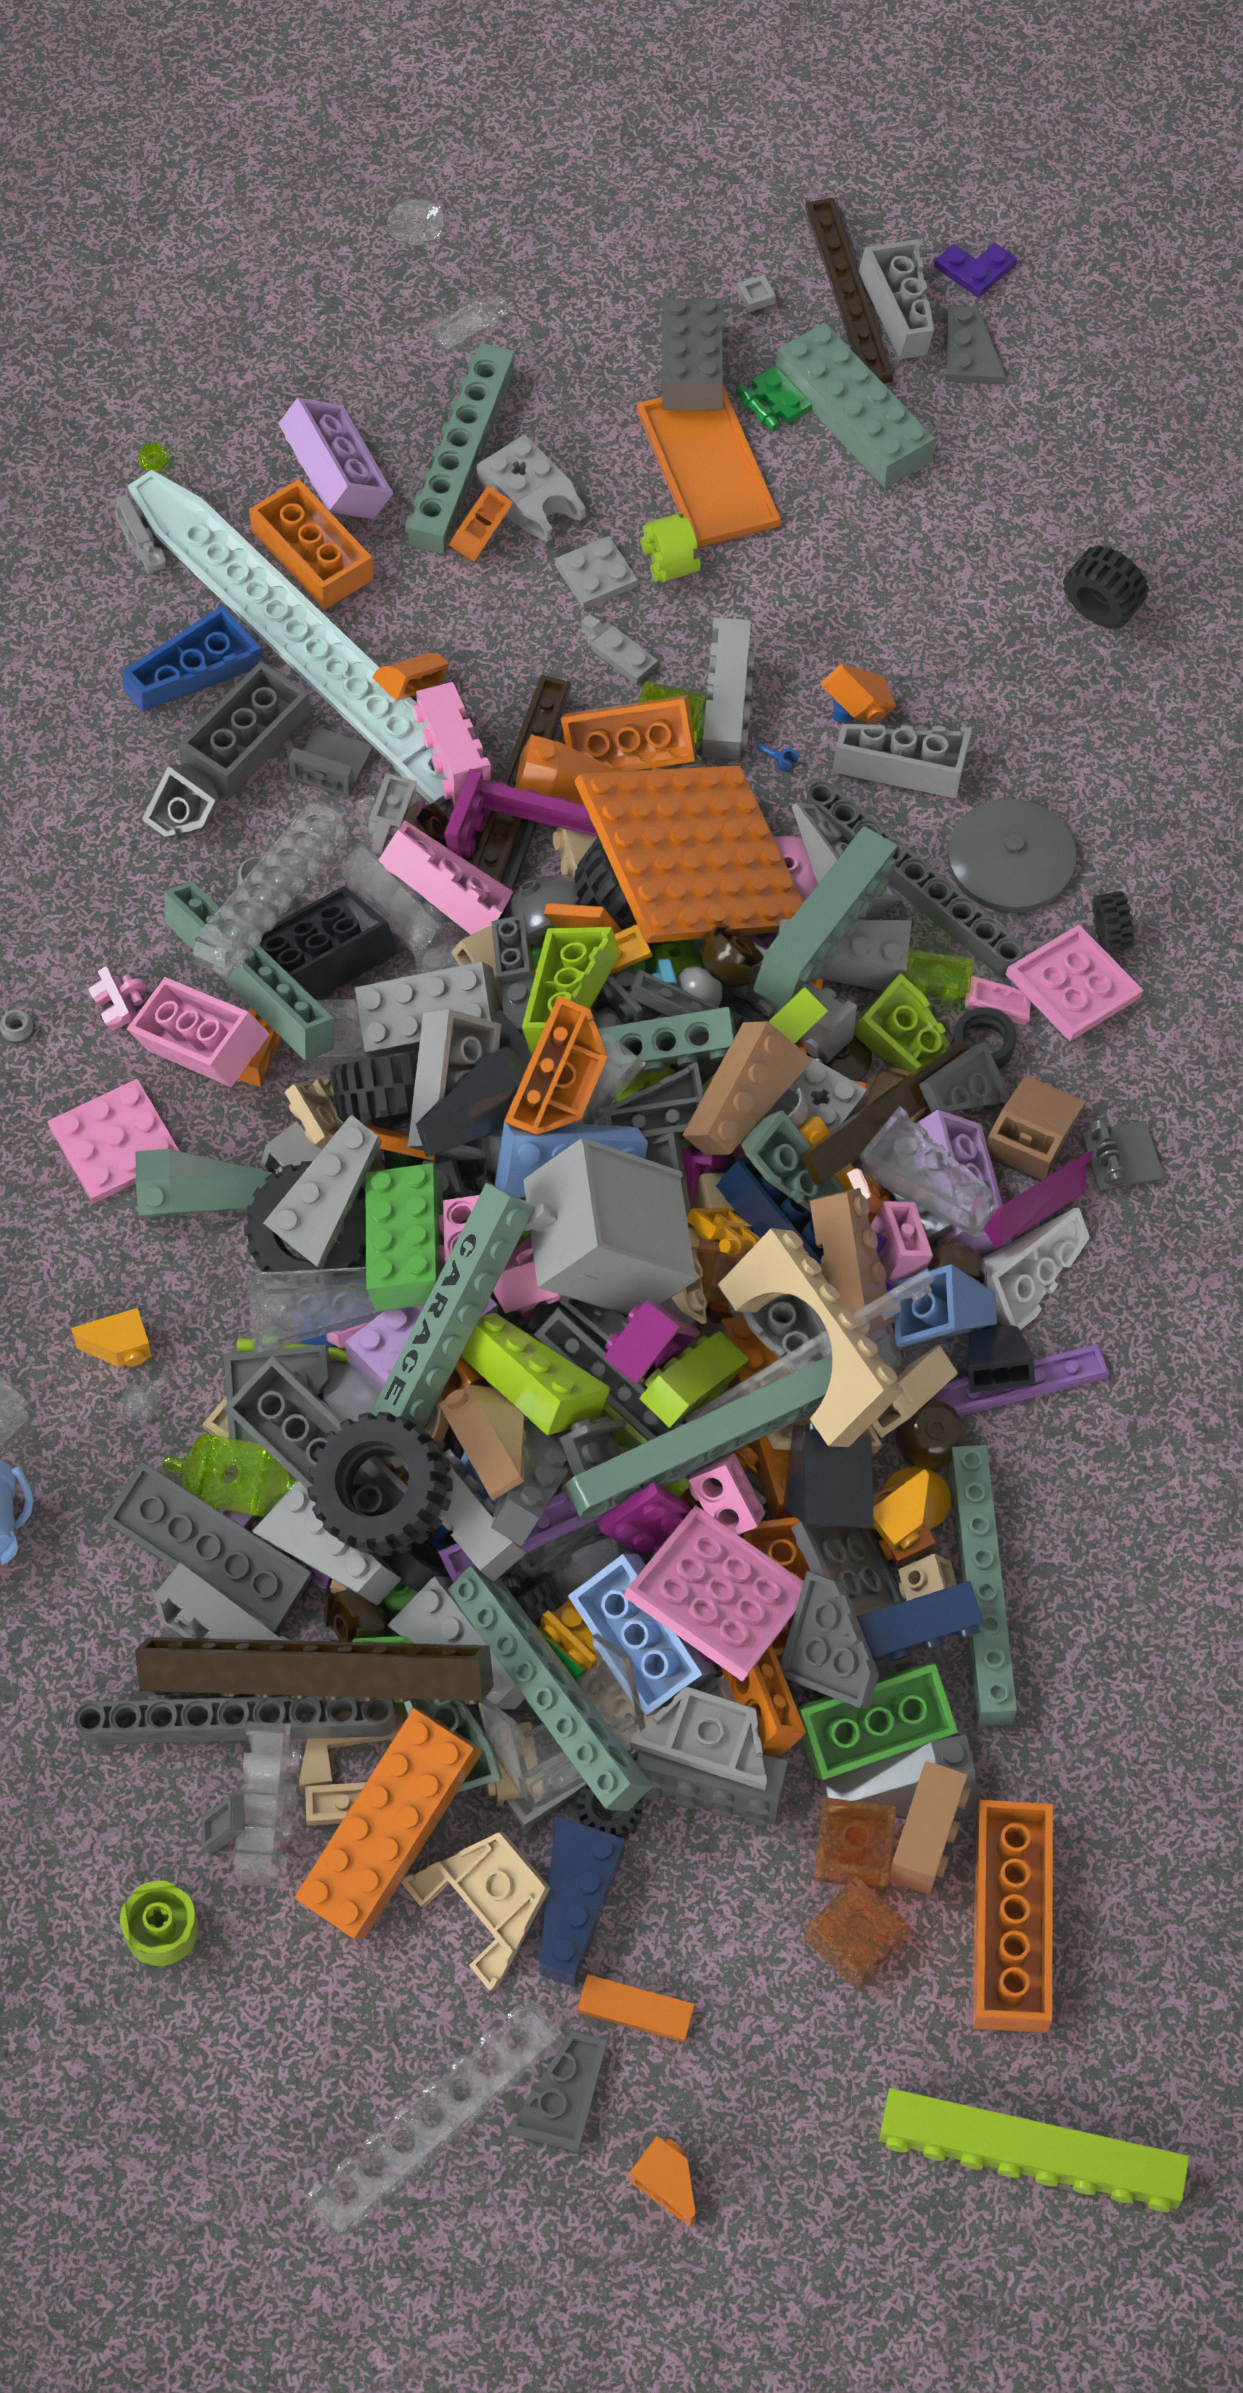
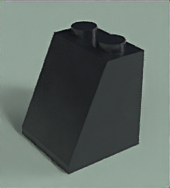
(829, 1482)

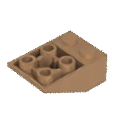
(1034, 1127)

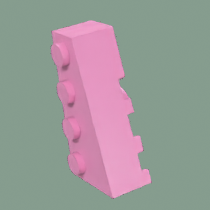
(450, 738)
(445, 879)

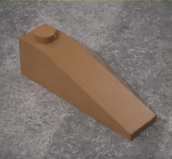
(490, 1434)

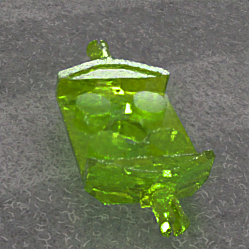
(259, 1480)

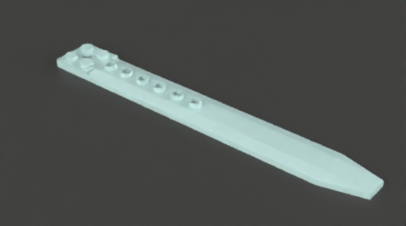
(288, 625)

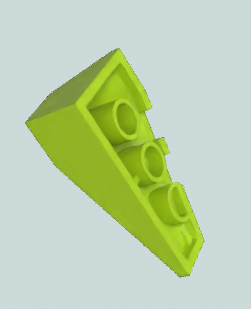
(901, 1026)

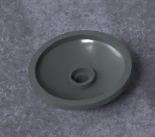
(535, 895)

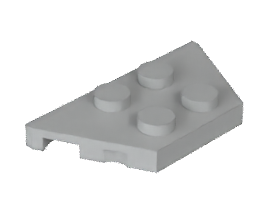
(707, 1736)

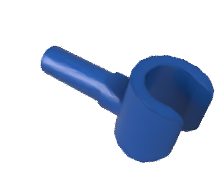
(840, 713)
(782, 764)

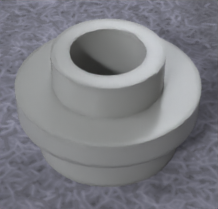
(12, 1018)

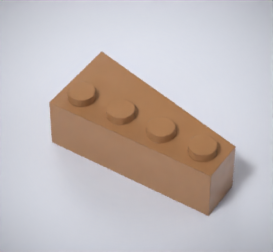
(745, 1087)
(849, 1250)

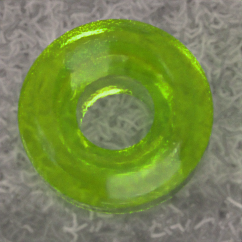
(149, 451)

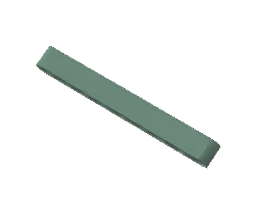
(700, 1440)

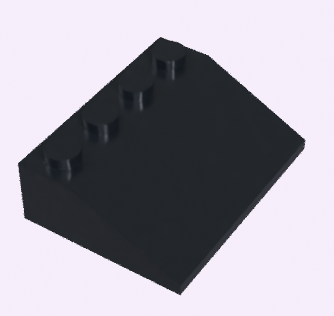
(330, 942)

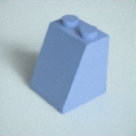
(951, 1309)

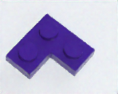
(975, 274)

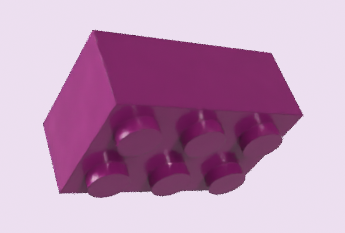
(649, 1341)

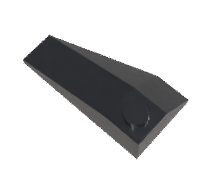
(475, 1104)

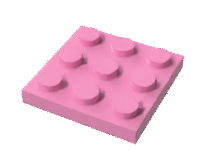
(1074, 982)
(105, 1135)

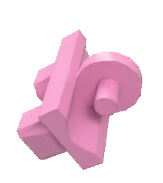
(121, 994)

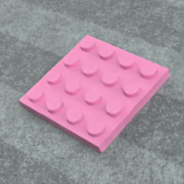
(717, 1592)

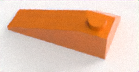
(553, 768)

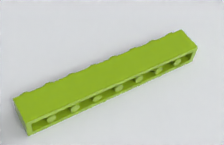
(1033, 2149)

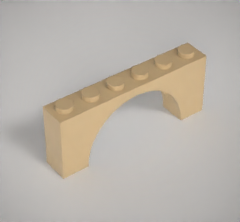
(860, 1380)

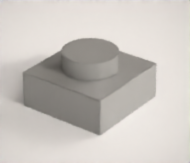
(756, 293)

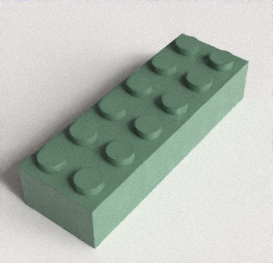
(856, 405)
(826, 917)

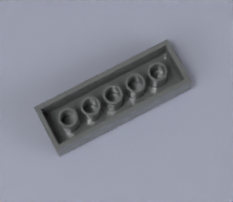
(293, 1423)

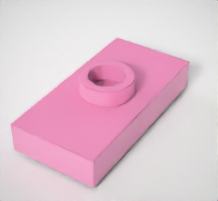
(999, 997)

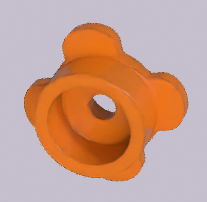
(747, 1458)

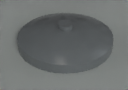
(1011, 855)

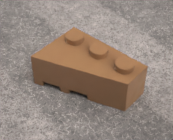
(929, 1828)

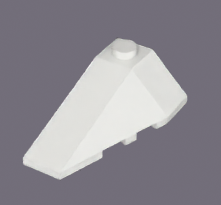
(1028, 1267)

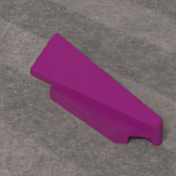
(1038, 1201)

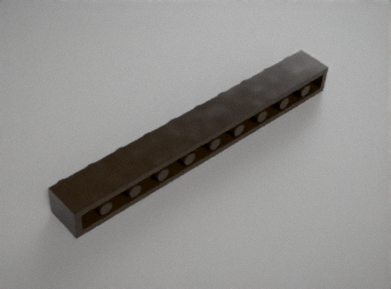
(315, 1669)

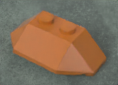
(560, 1071)

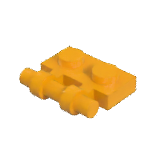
(725, 1226)

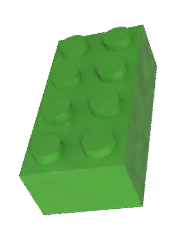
(402, 1235)
(903, 1714)

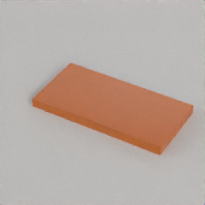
(709, 470)

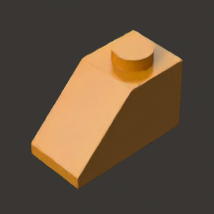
(115, 1339)
(902, 1513)

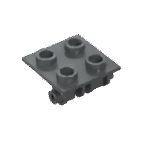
(1122, 1154)

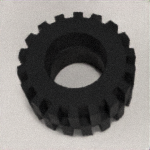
(1105, 587)

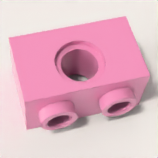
(907, 1246)

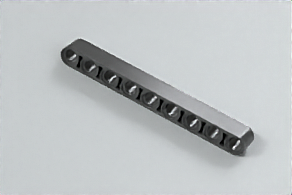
(929, 884)
(221, 1710)

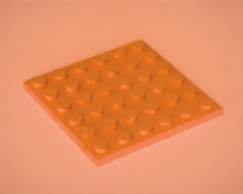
(690, 851)

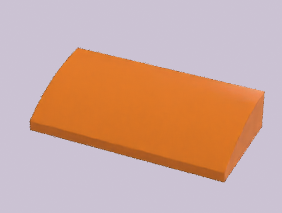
(634, 734)

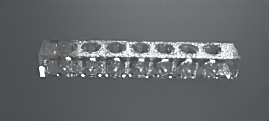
(270, 888)
(340, 2220)

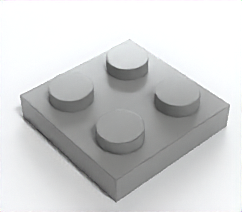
(596, 572)

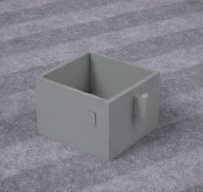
(609, 1227)

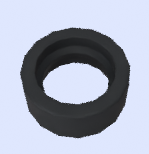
(992, 1019)
(417, 1565)

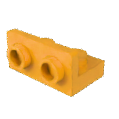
(571, 1633)

